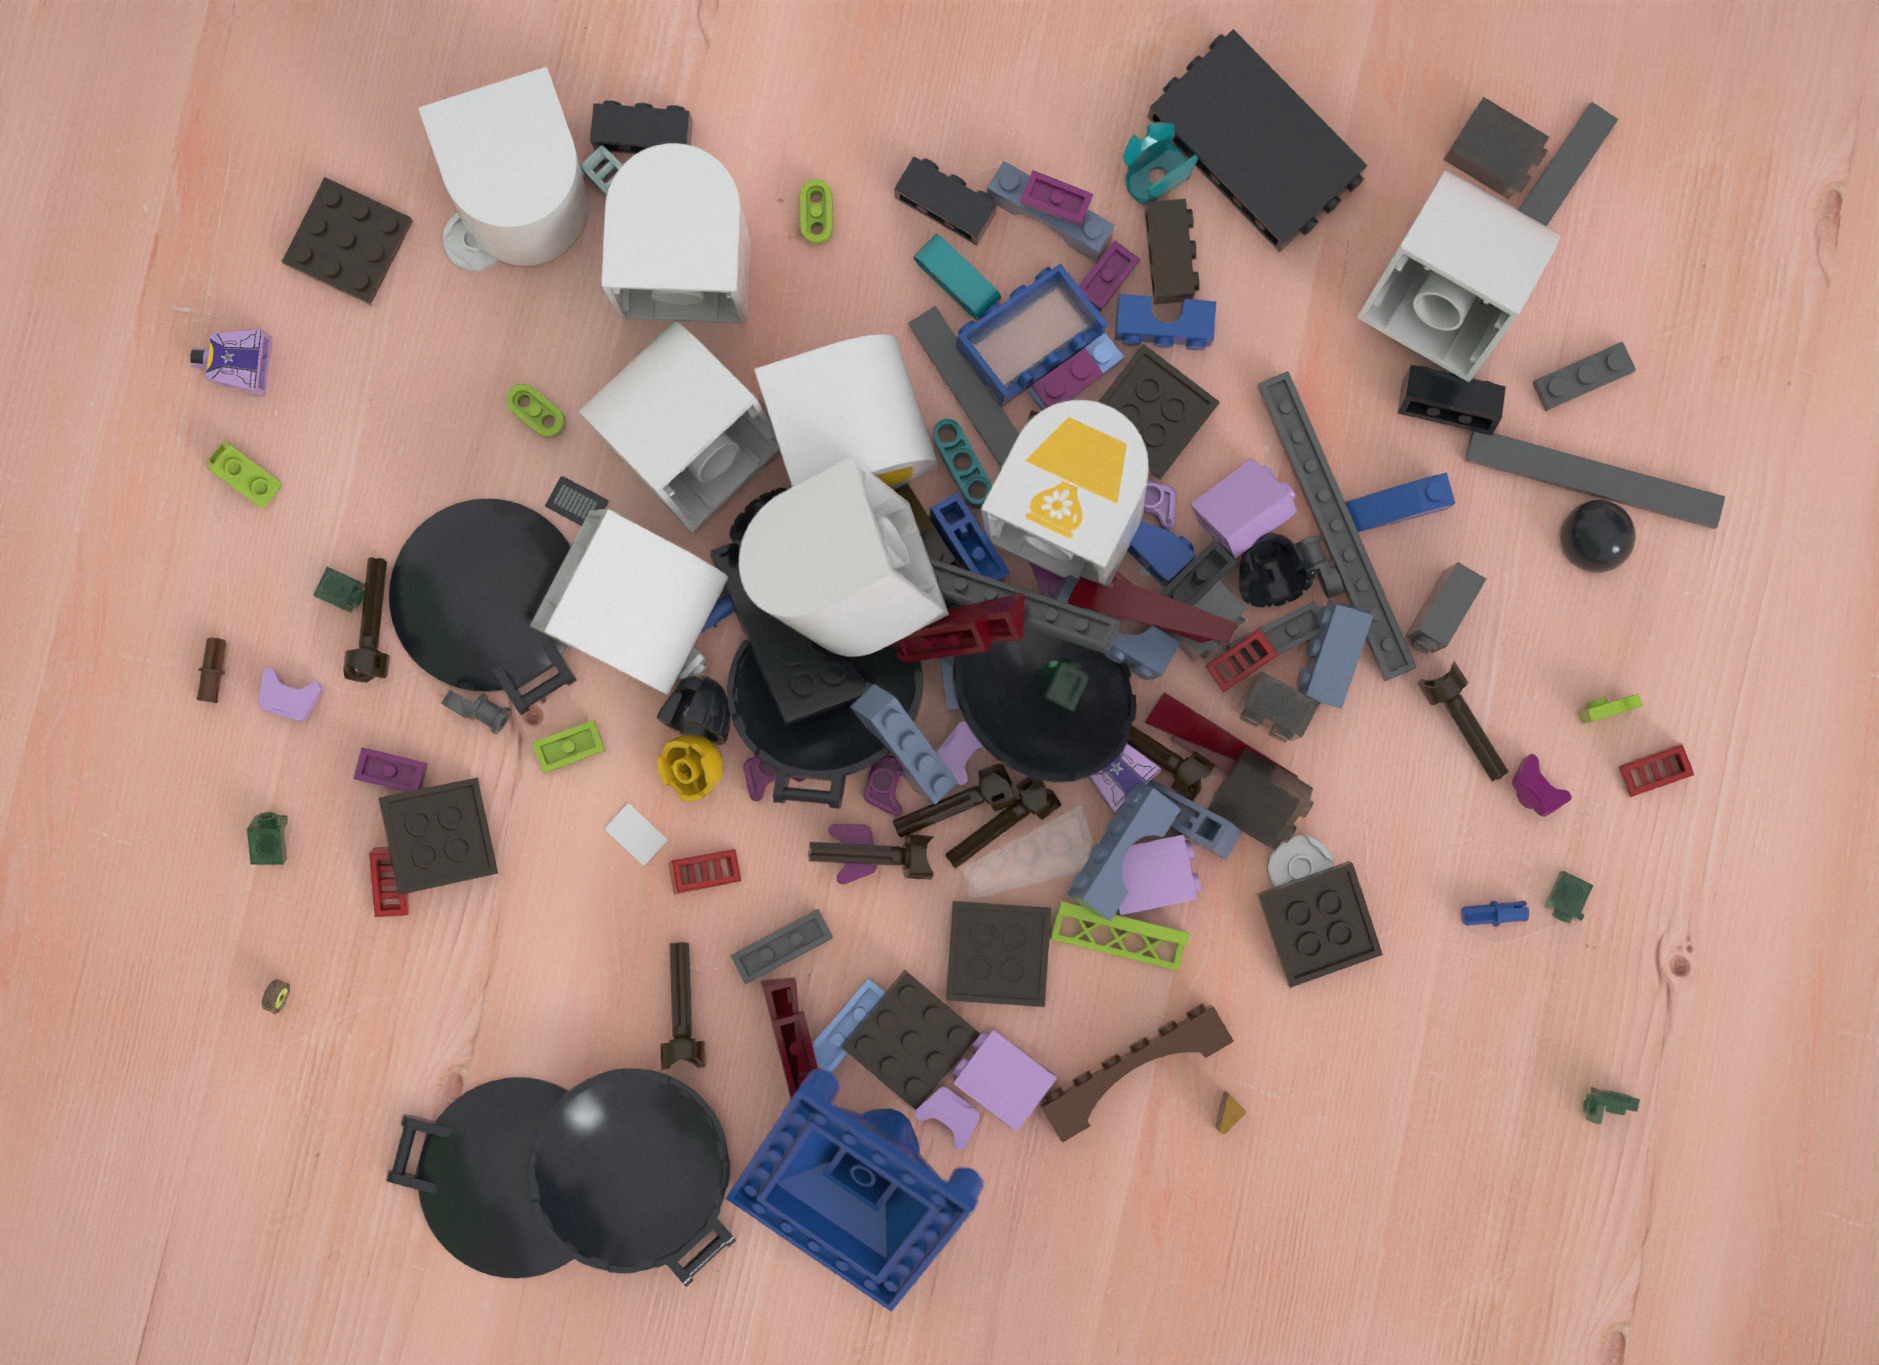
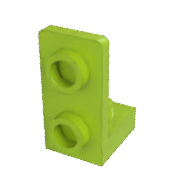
(243, 474)

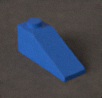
(1402, 502)
(966, 538)
(1161, 552)

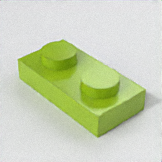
(569, 746)

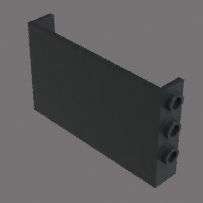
(1257, 140)

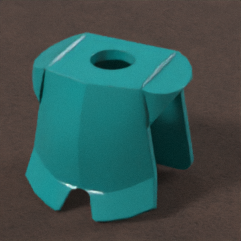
(1155, 152)

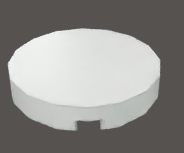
(464, 256)
(1297, 859)

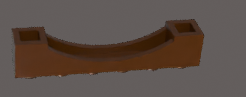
(1071, 1108)

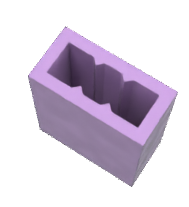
(1244, 507)
(1158, 875)
(1003, 1078)

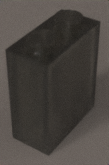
(1497, 149)
(1262, 799)

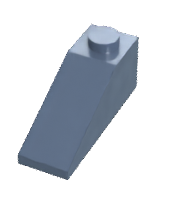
(1200, 824)

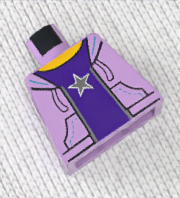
(236, 360)
(1122, 776)

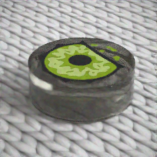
(275, 996)

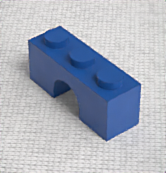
(1137, 323)

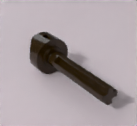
(367, 658)
(1446, 691)
(1187, 771)
(993, 788)
(1033, 799)
(910, 856)
(682, 1046)

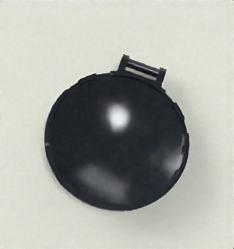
(470, 593)
(1030, 734)
(822, 745)
(631, 1173)
(477, 1177)

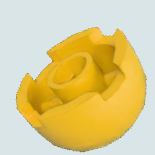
(691, 766)

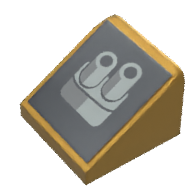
(1229, 1113)

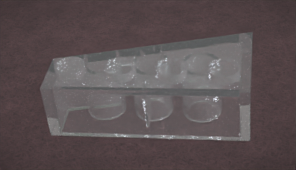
(1038, 856)

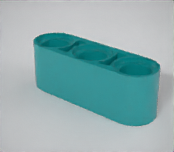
(957, 277)
(961, 448)

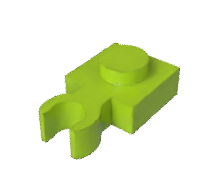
(1602, 708)

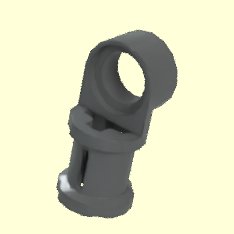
(1327, 574)
(481, 709)

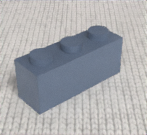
(1334, 653)

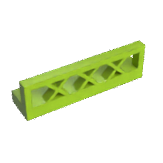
(1123, 923)

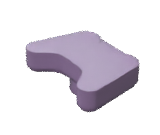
(1161, 502)
(285, 700)
(957, 751)
(953, 1112)

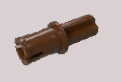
(211, 670)

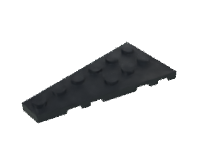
(797, 671)

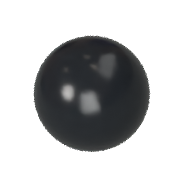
(1598, 536)

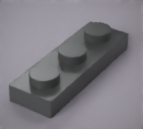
(1584, 376)
(1285, 632)
(781, 946)

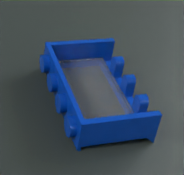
(1030, 333)

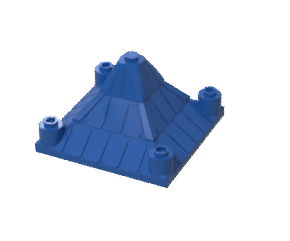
(854, 1191)

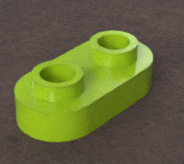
(816, 213)
(536, 412)

